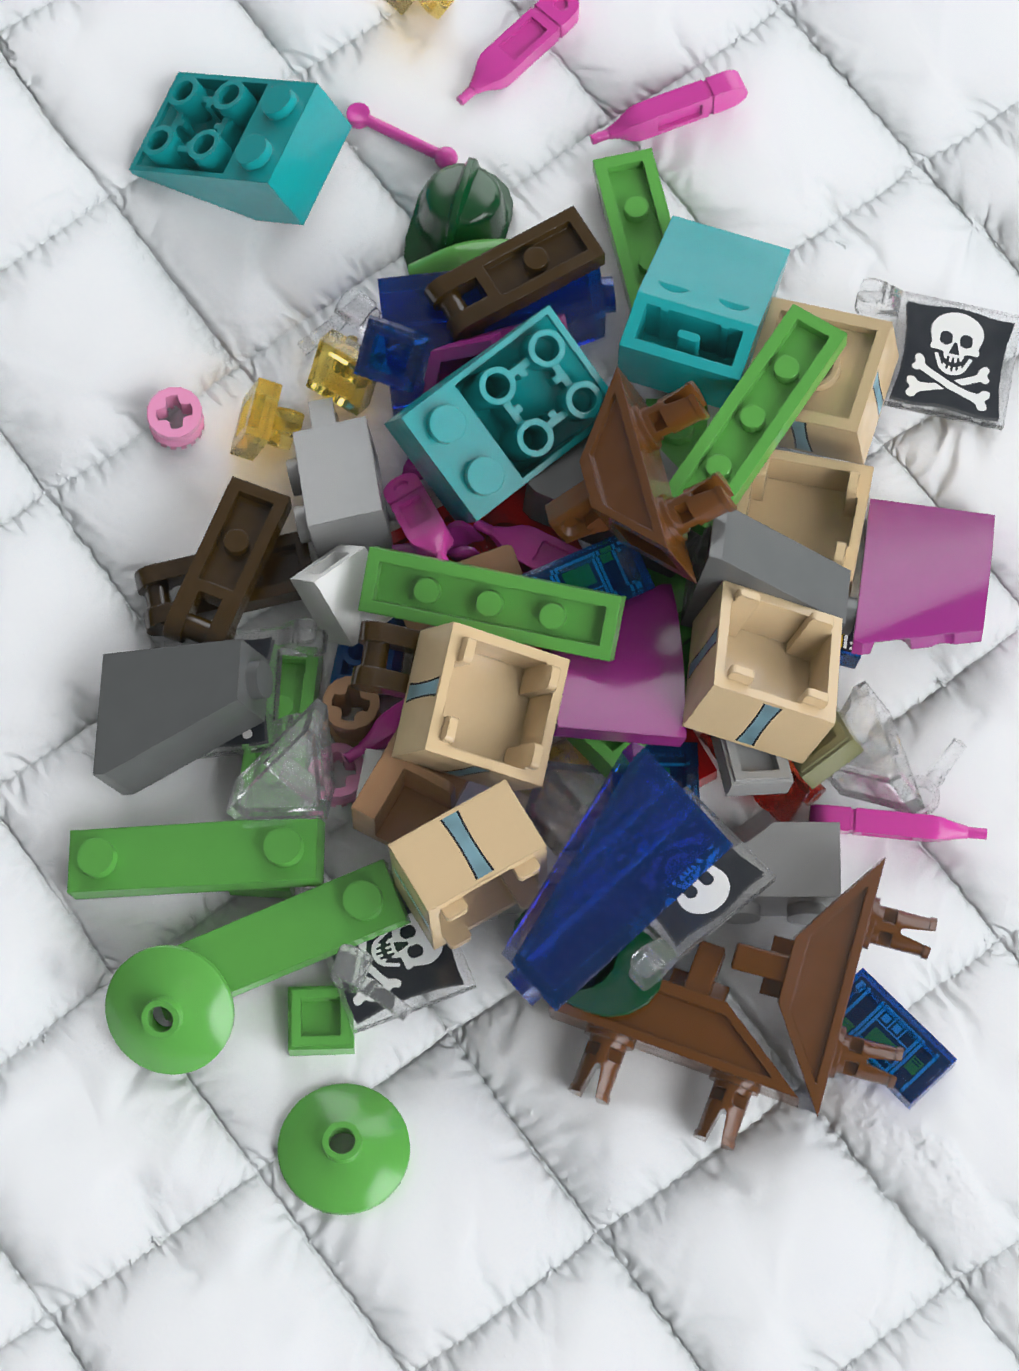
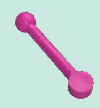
(359, 117)

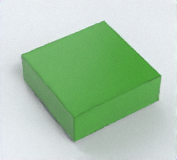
(318, 1022)

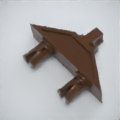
(627, 481)
(816, 976)
(690, 1027)

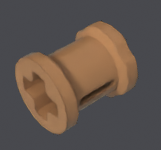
(340, 700)

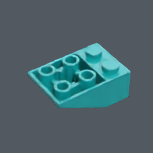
(244, 144)
(700, 310)
(501, 417)

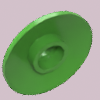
(191, 992)
(349, 1180)

